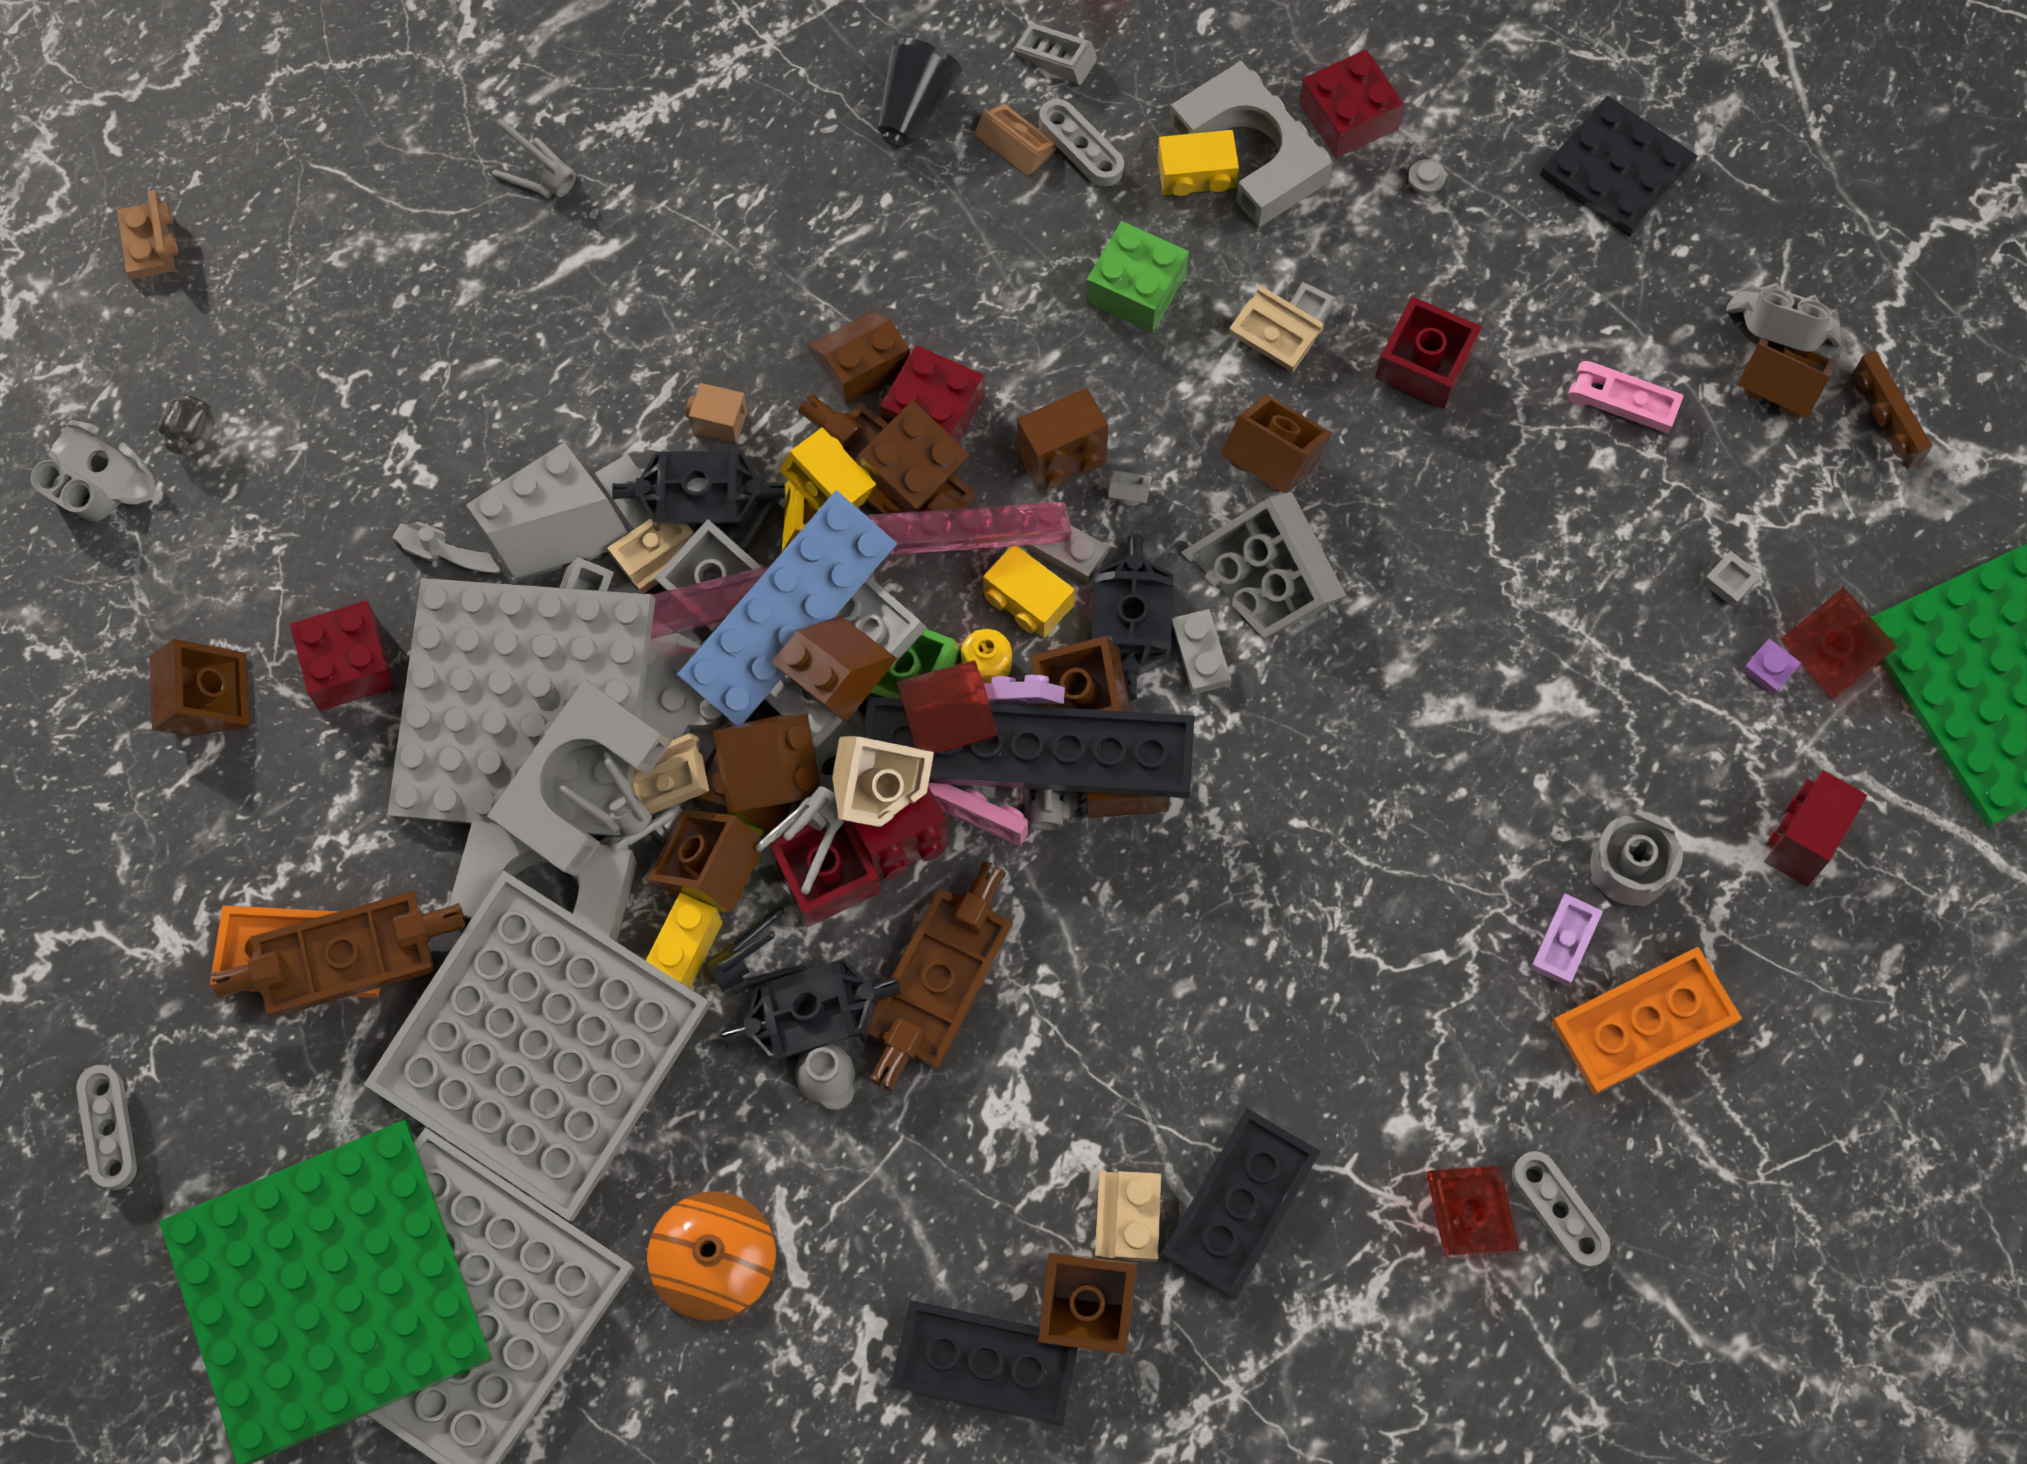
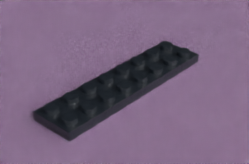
(1059, 749)

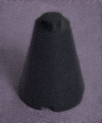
(914, 89)

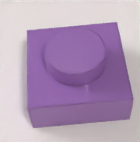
(1771, 667)

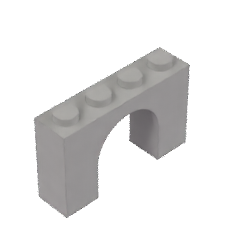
(1241, 100)
(528, 802)
(602, 881)

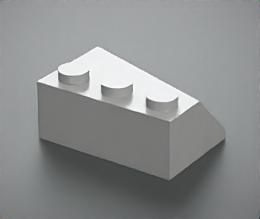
(546, 516)
(1269, 565)

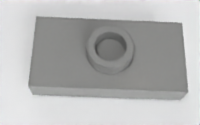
(623, 471)

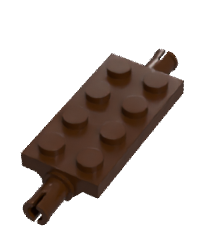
(856, 432)
(340, 954)
(939, 977)

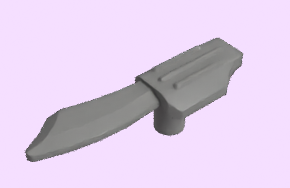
(432, 544)

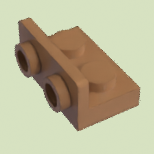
(146, 238)

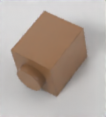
(717, 413)

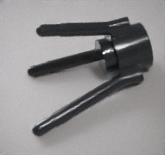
(730, 967)

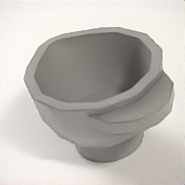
(826, 1076)

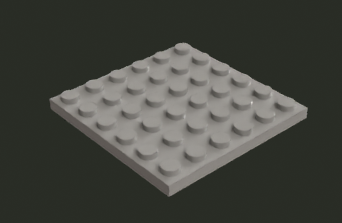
(490, 676)
(538, 1045)
(536, 1298)

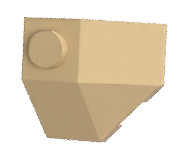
(877, 779)

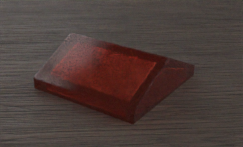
(1839, 643)
(947, 708)
(1472, 1212)

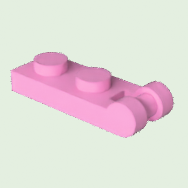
(1625, 396)
(974, 809)

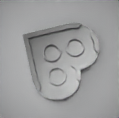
(669, 701)

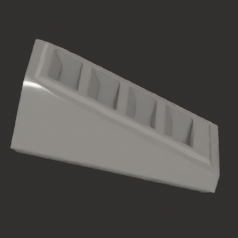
(1075, 63)

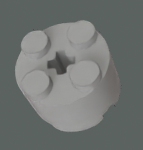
(1623, 877)

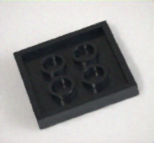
(1618, 165)

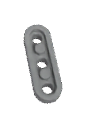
(1078, 131)
(95, 1115)
(1556, 1190)

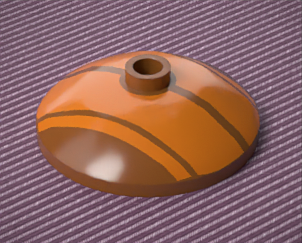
(716, 1285)

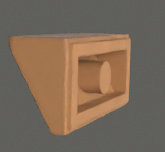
(1014, 138)

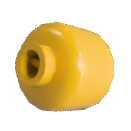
(990, 651)

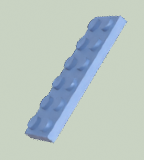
(797, 591)

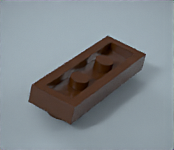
(1891, 410)

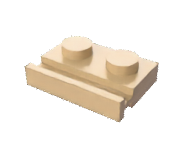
(1276, 328)
(647, 551)
(674, 778)
(1128, 1216)

